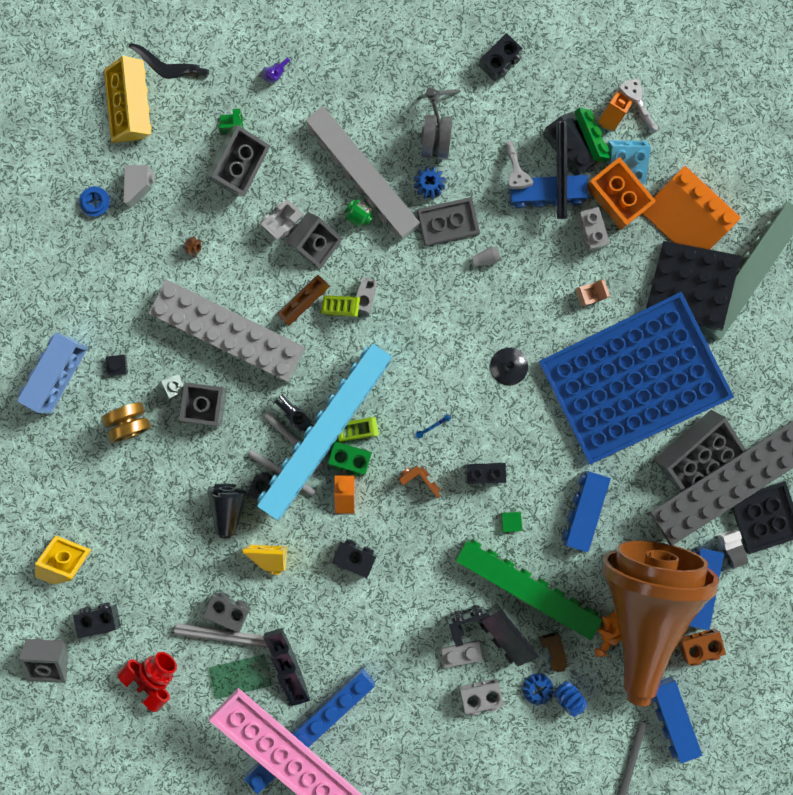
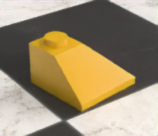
(268, 557)
(60, 561)

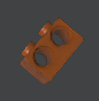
(701, 641)

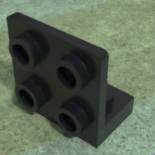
(457, 618)

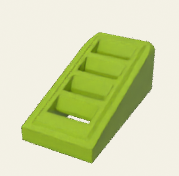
(339, 306)
(372, 426)

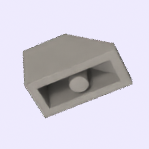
(137, 183)

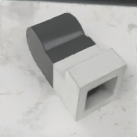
(733, 548)

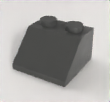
(314, 239)
(44, 660)

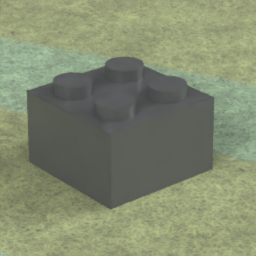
(203, 404)

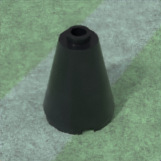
(226, 507)

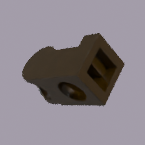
(557, 656)

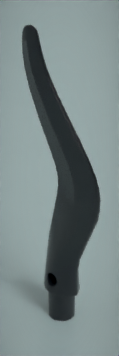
(168, 70)

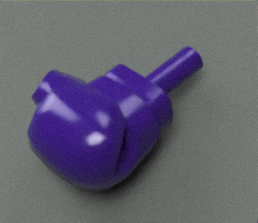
(273, 73)

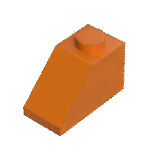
(615, 111)
(344, 494)

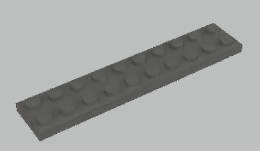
(726, 486)

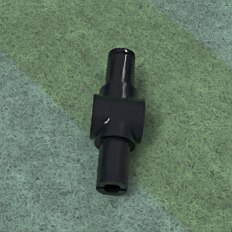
(290, 410)

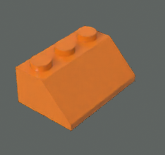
(620, 193)

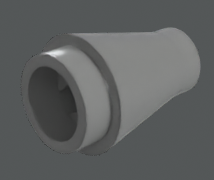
(487, 257)

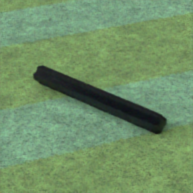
(561, 148)

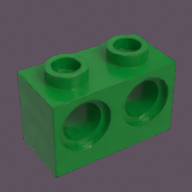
(351, 453)

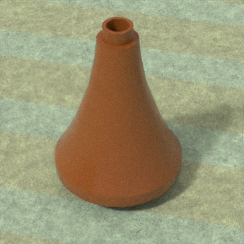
(655, 600)

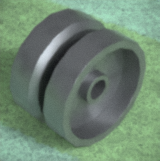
(436, 137)

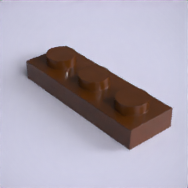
(303, 300)

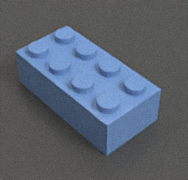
(52, 373)

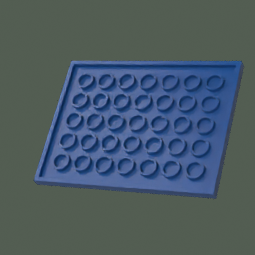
(636, 378)

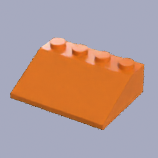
(691, 212)

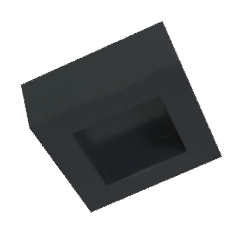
(116, 365)

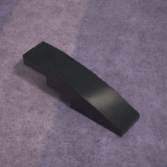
(286, 664)

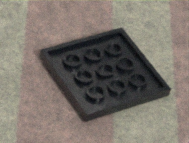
(703, 278)

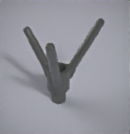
(434, 95)

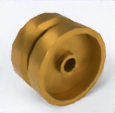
(126, 422)

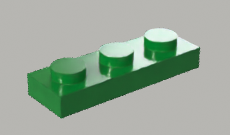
(592, 135)

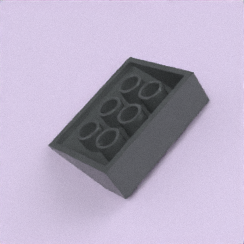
(700, 451)

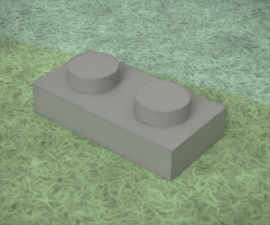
(464, 654)

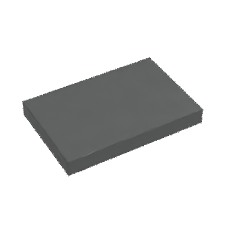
(448, 221)

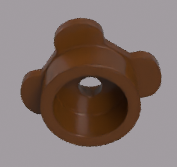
(192, 246)

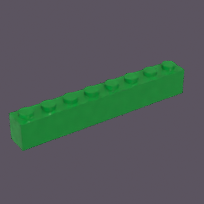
(528, 589)

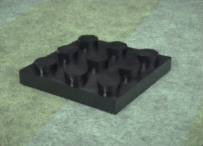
(765, 517)

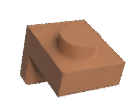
(592, 293)

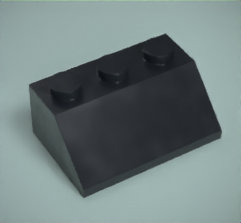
(578, 153)
(508, 636)

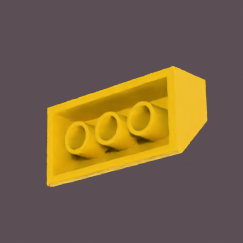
(127, 100)

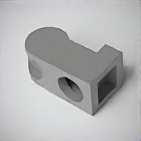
(366, 294)

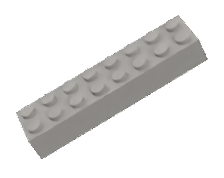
(227, 330)

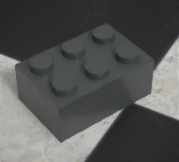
(238, 161)

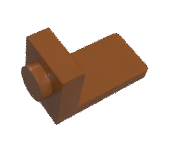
(408, 474)

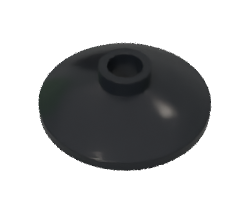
(499, 366)

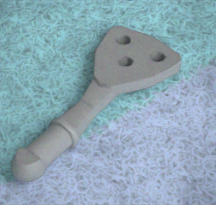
(637, 98)
(518, 178)

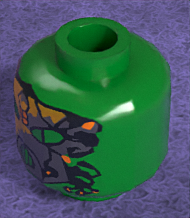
(358, 213)

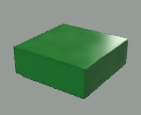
(511, 521)

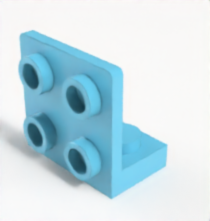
(634, 154)

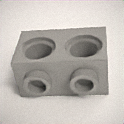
(592, 229)
(480, 691)

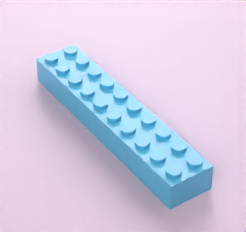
(325, 432)

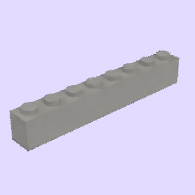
(362, 173)

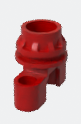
(152, 677)

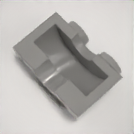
(283, 220)

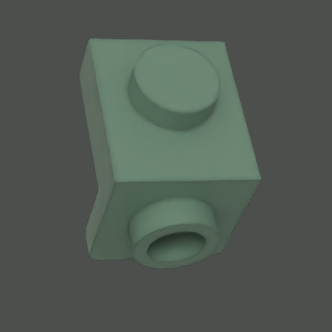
(169, 388)

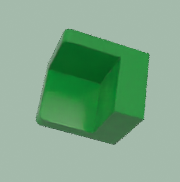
(229, 120)

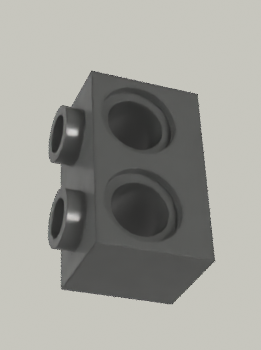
(226, 616)

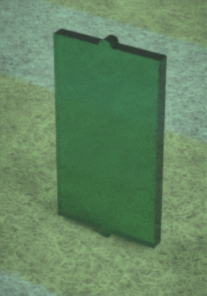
(243, 674)

